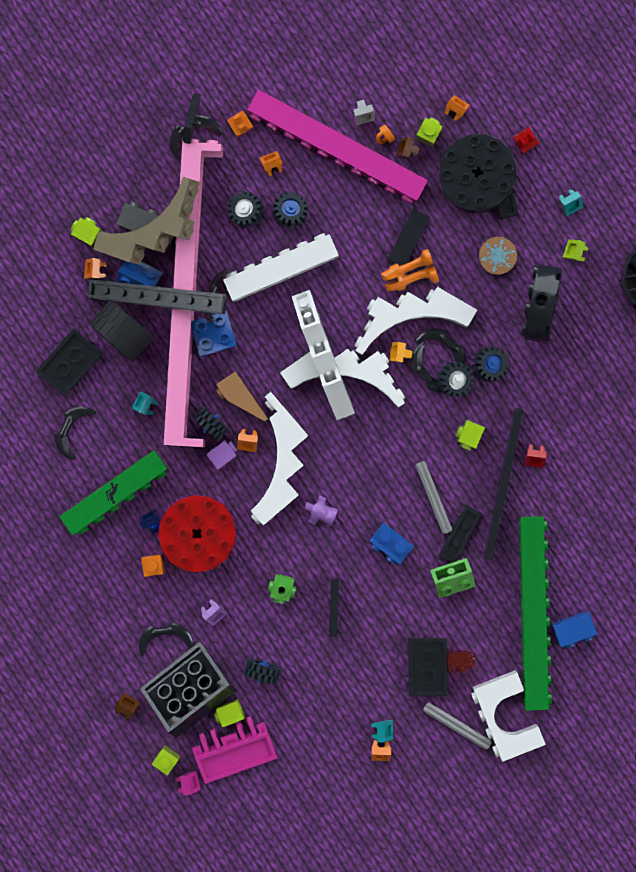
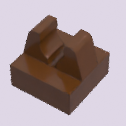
(407, 148)
(126, 705)

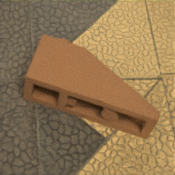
(237, 393)

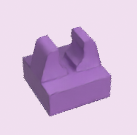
(214, 613)

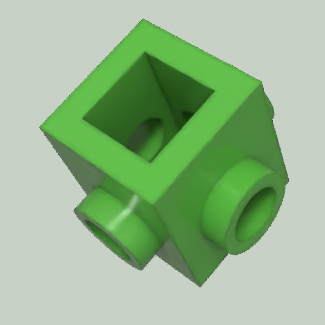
(282, 581)

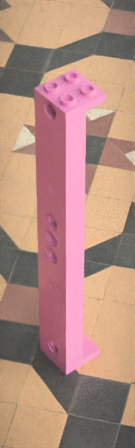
(185, 279)

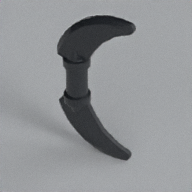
(178, 132)
(214, 288)
(440, 335)
(417, 367)
(61, 437)
(173, 629)

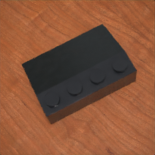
(188, 690)

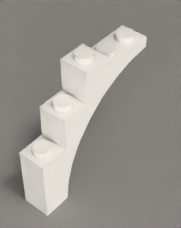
(440, 305)
(369, 371)

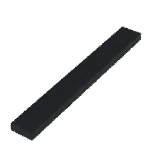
(157, 296)
(503, 484)

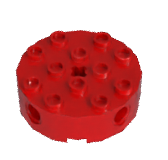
(178, 537)

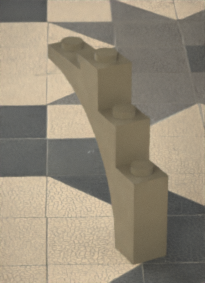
(155, 235)

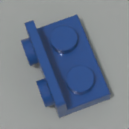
(390, 543)

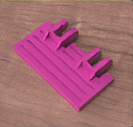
(235, 753)

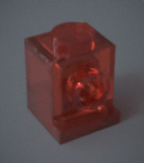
(460, 660)

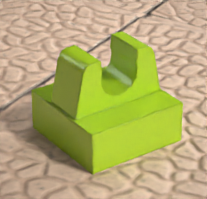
(574, 250)

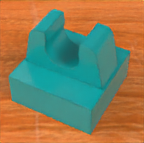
(571, 203)
(143, 402)
(384, 731)

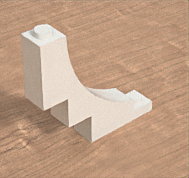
(322, 355)
(288, 436)

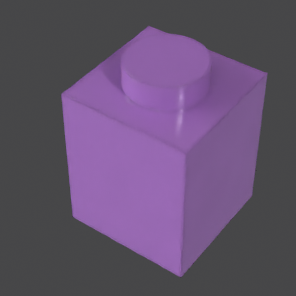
(222, 454)

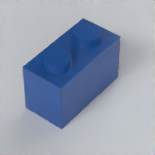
(574, 629)

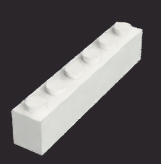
(280, 268)

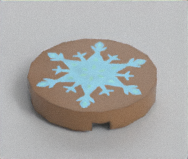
(497, 255)

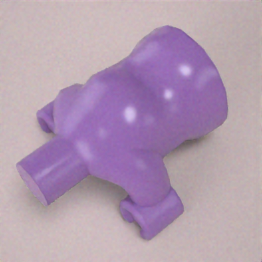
(321, 512)

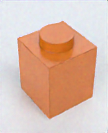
(153, 565)

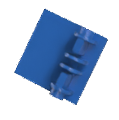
(214, 335)

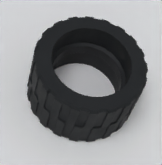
(121, 330)

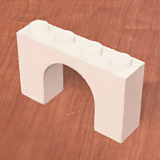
(506, 743)

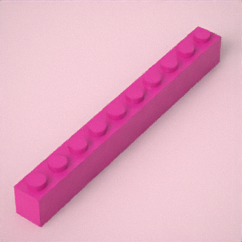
(336, 146)

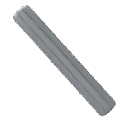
(433, 497)
(457, 726)

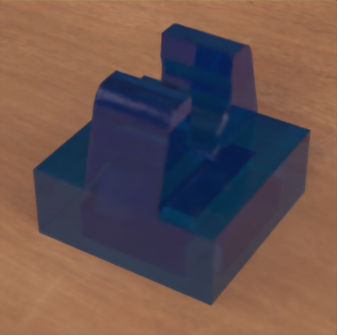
(150, 520)

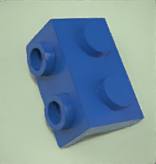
(139, 274)

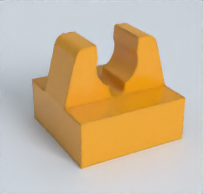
(399, 352)

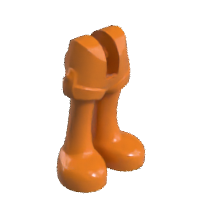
(402, 280)

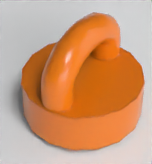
(388, 136)

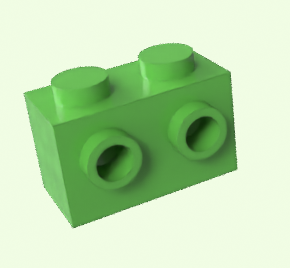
(453, 578)

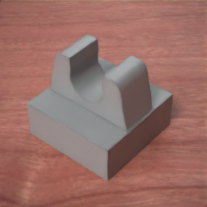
(363, 113)

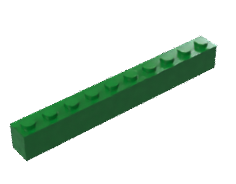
(533, 613)

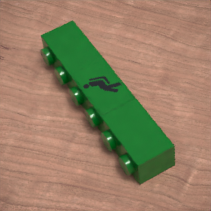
(114, 492)

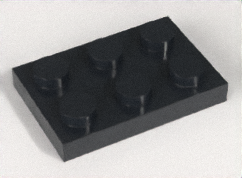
(69, 362)
(427, 666)

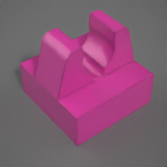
(189, 783)

